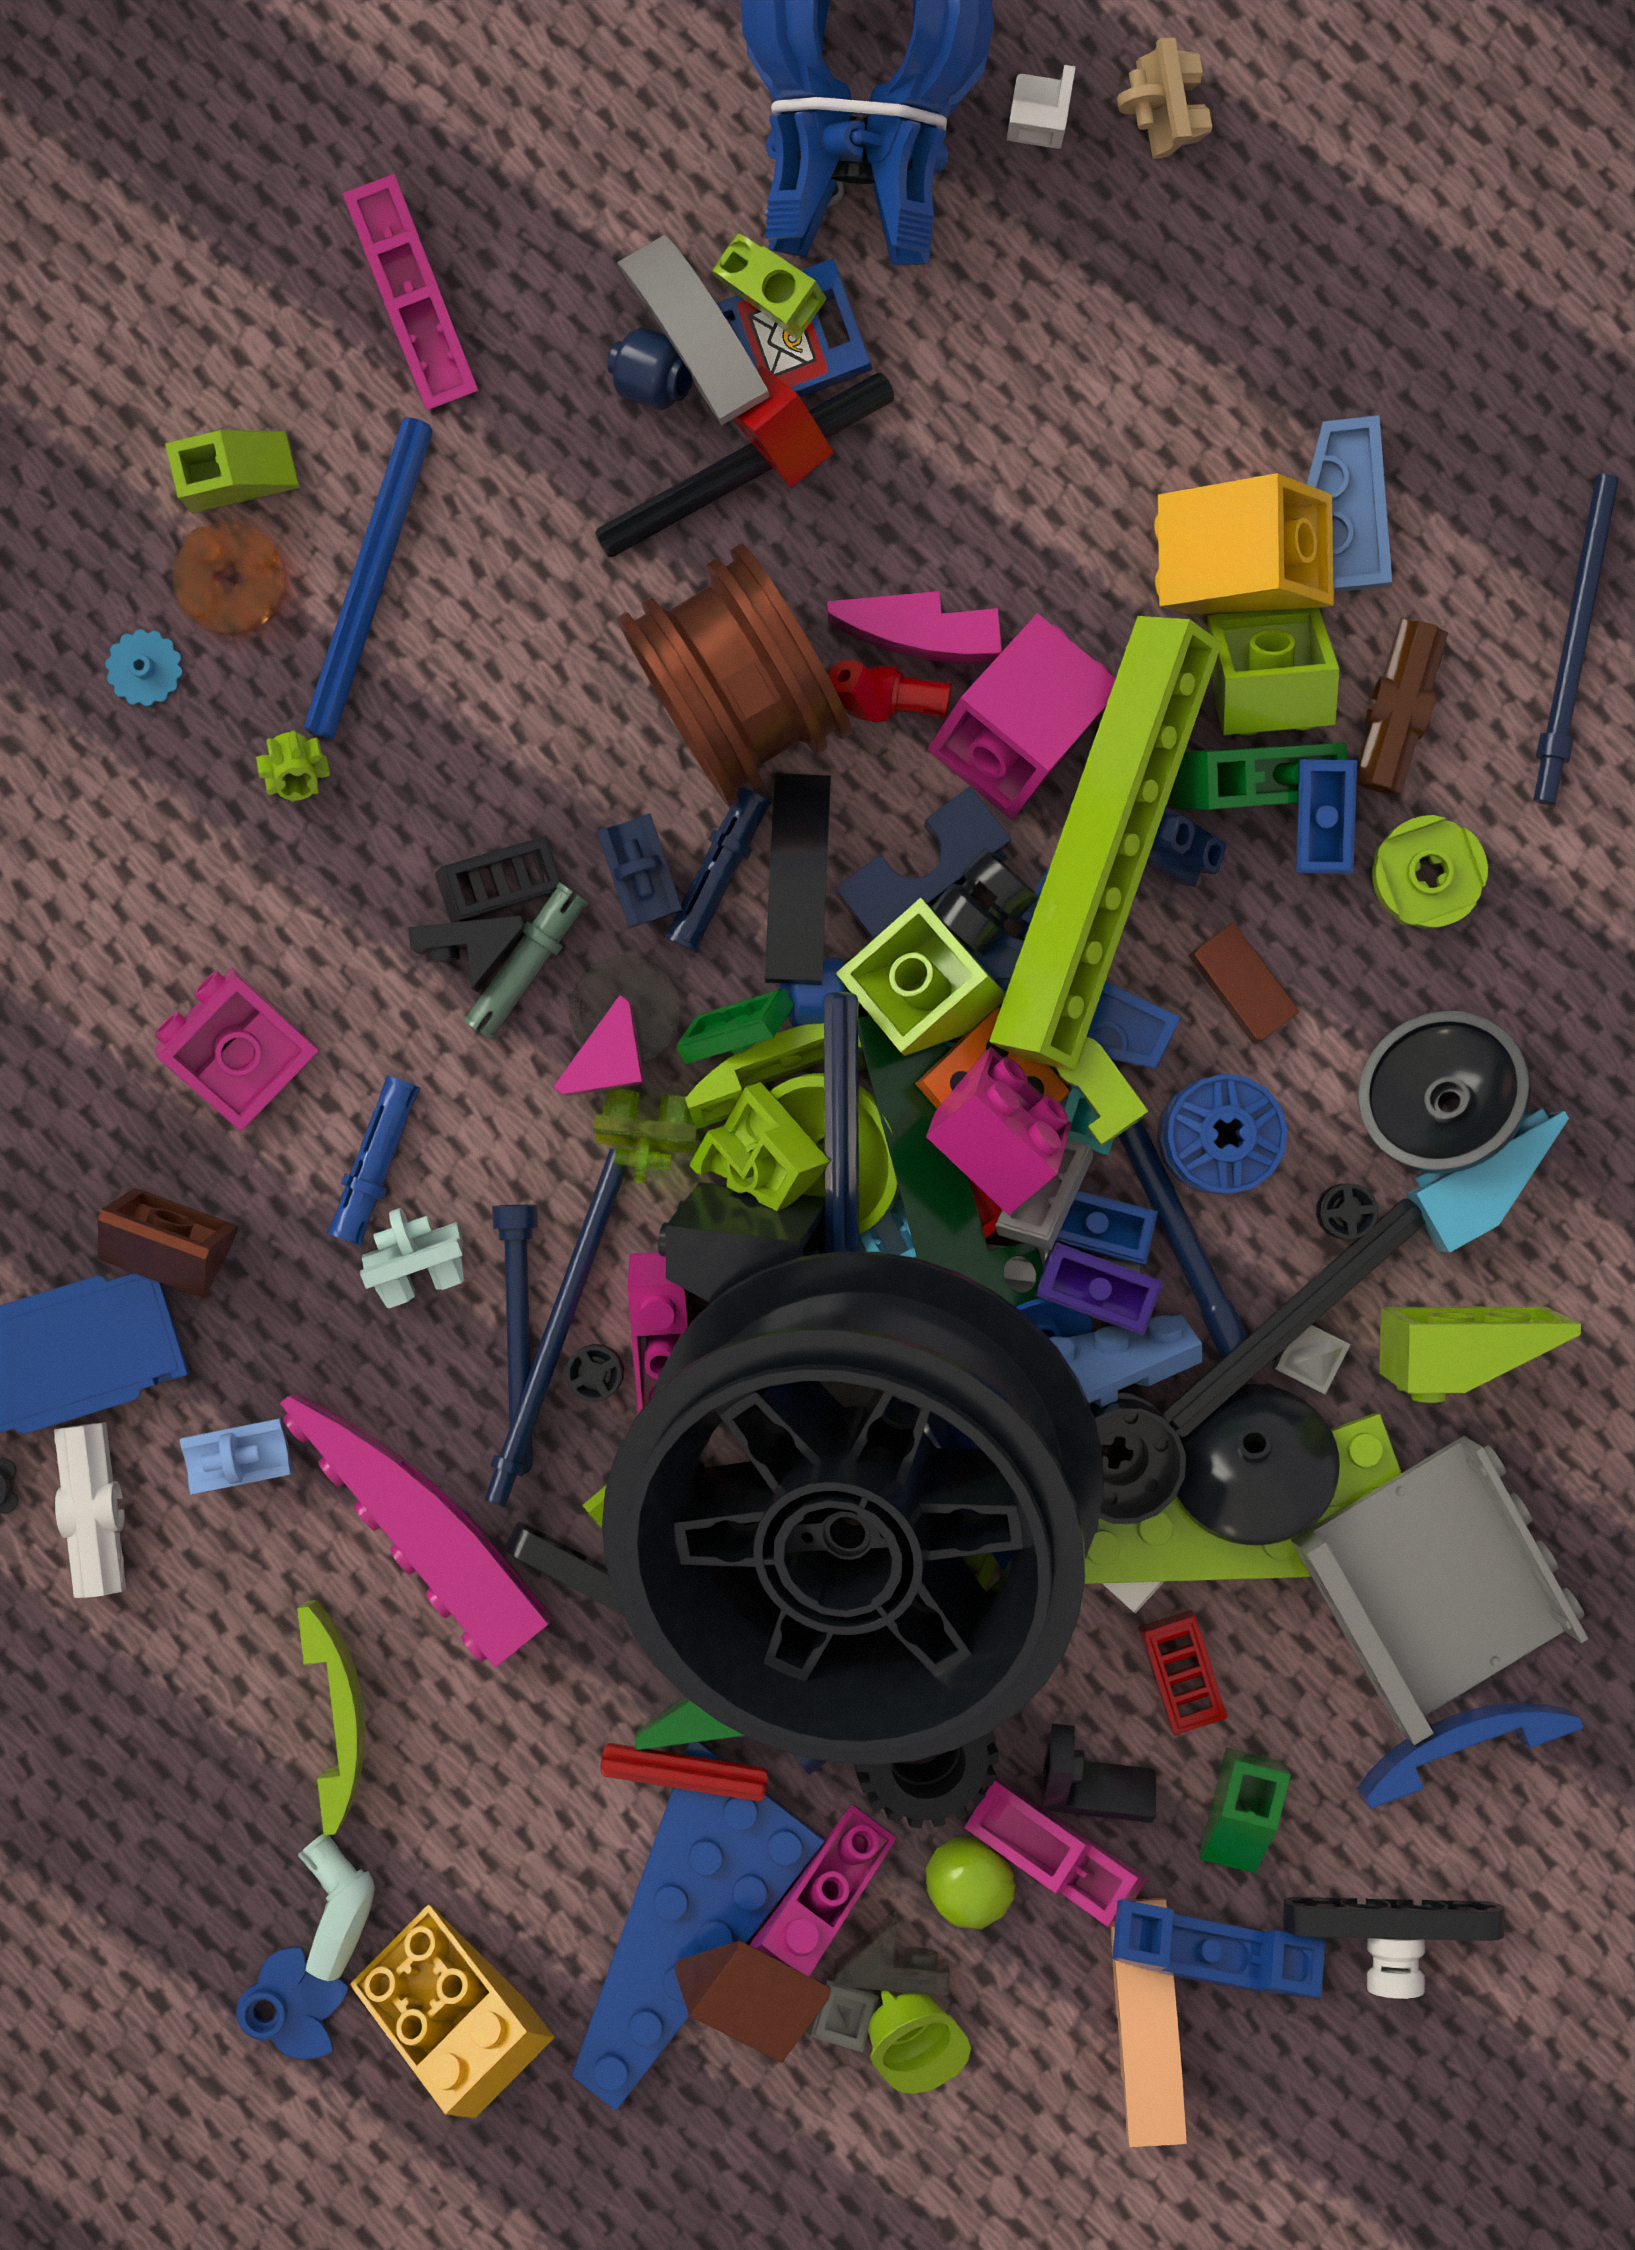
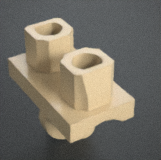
(1160, 98)

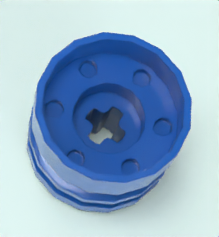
(1188, 1134)

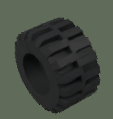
(934, 1787)

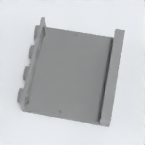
(1438, 1581)

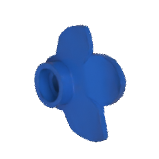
(299, 2004)

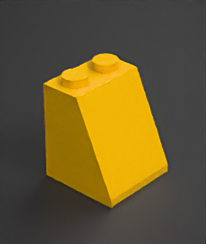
(1245, 547)

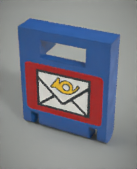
(809, 362)

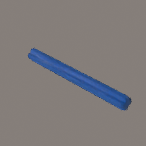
(368, 578)

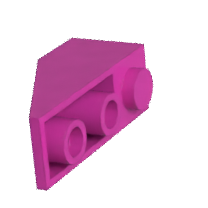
(657, 1319)
(824, 1892)

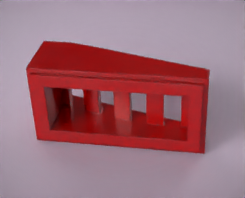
(1170, 1629)

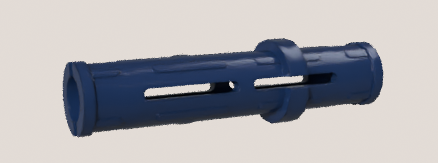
(717, 869)

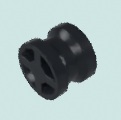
(1357, 1210)
(587, 1377)

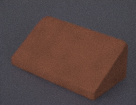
(1243, 983)

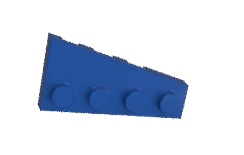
(1122, 1022)

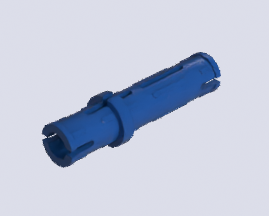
(373, 1160)

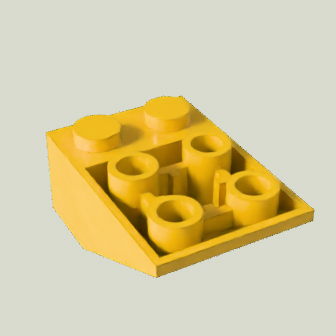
(450, 2014)

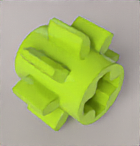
(292, 766)

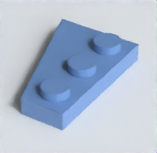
(1352, 470)
(1121, 1357)

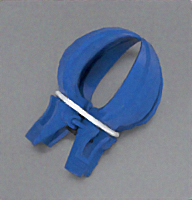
(891, 148)

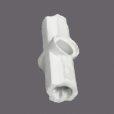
(89, 1510)

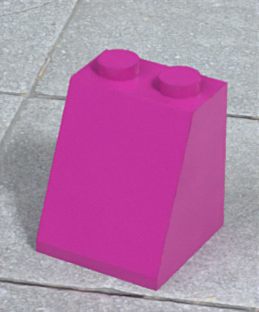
(1023, 716)

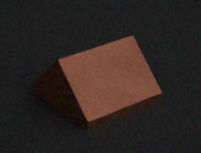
(164, 1241)
(750, 1997)

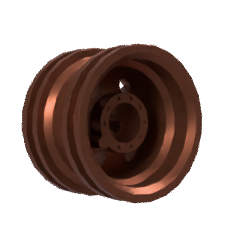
(736, 674)

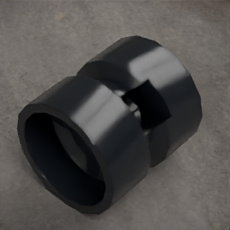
(972, 918)

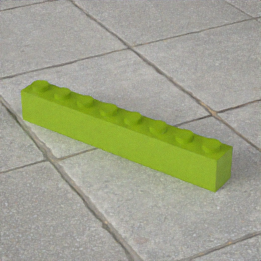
(1106, 841)

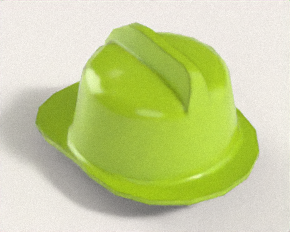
(916, 2043)

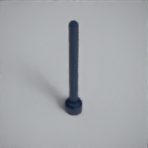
(515, 1227)

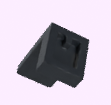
(1094, 1787)

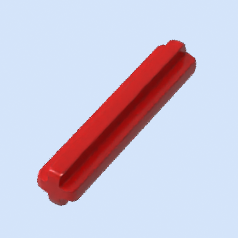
(684, 1772)

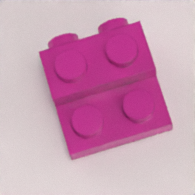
(233, 1047)

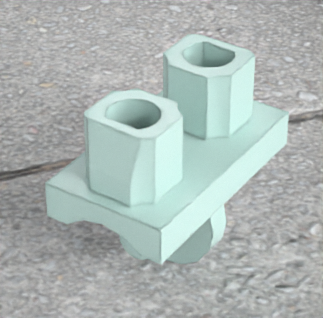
(409, 1249)

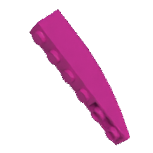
(428, 1533)

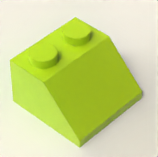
(1274, 671)
(921, 982)

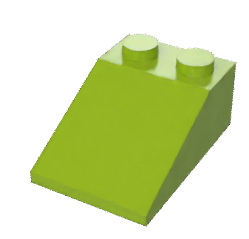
(1464, 1347)

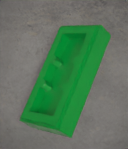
(735, 1026)

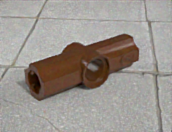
(1401, 706)

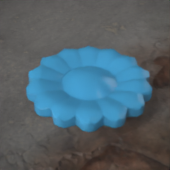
(144, 668)

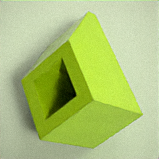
(231, 467)

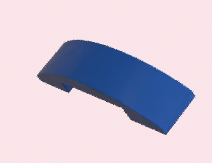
(1397, 1773)
(1217, 1952)

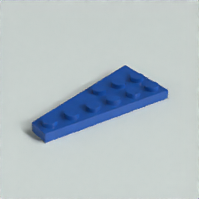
(705, 1885)

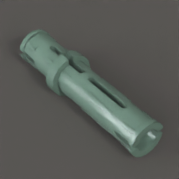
(526, 960)

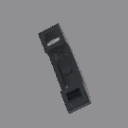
(798, 879)

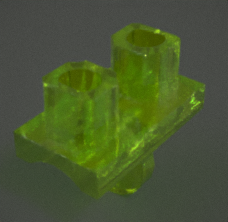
(621, 1128)

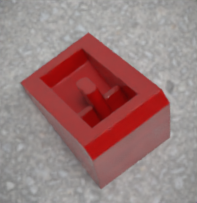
(784, 432)

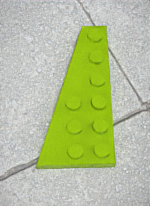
(1179, 1550)

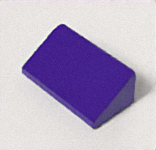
(1098, 1288)

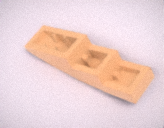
(1149, 2053)

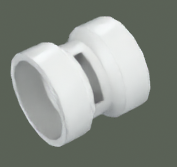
(1396, 1968)

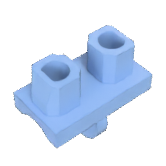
(236, 1456)

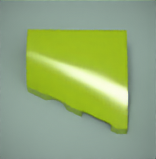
(761, 1151)

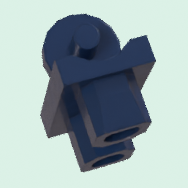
(1184, 849)
(639, 871)

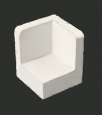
(1040, 109)

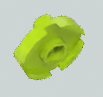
(1444, 844)

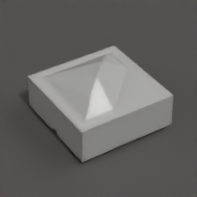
(1313, 1358)
(844, 2017)

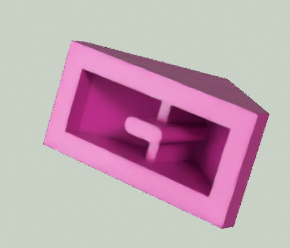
(608, 1057)

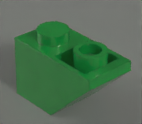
(1244, 1810)

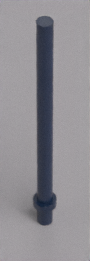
(509, 1464)

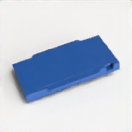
(84, 1350)

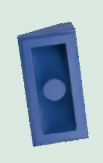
(1326, 816)
(1108, 1228)

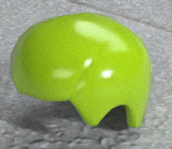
(970, 1883)

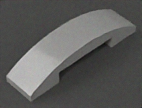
(695, 328)

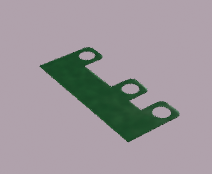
(931, 1186)

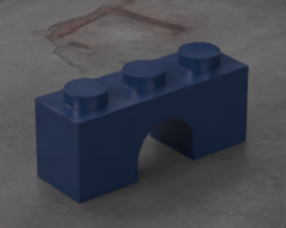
(961, 832)

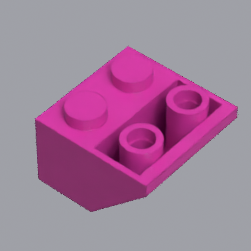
(1001, 1131)

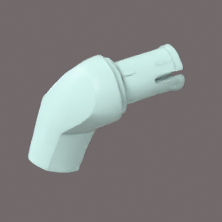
(344, 1914)

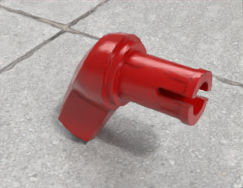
(883, 691)

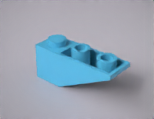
(1477, 1199)

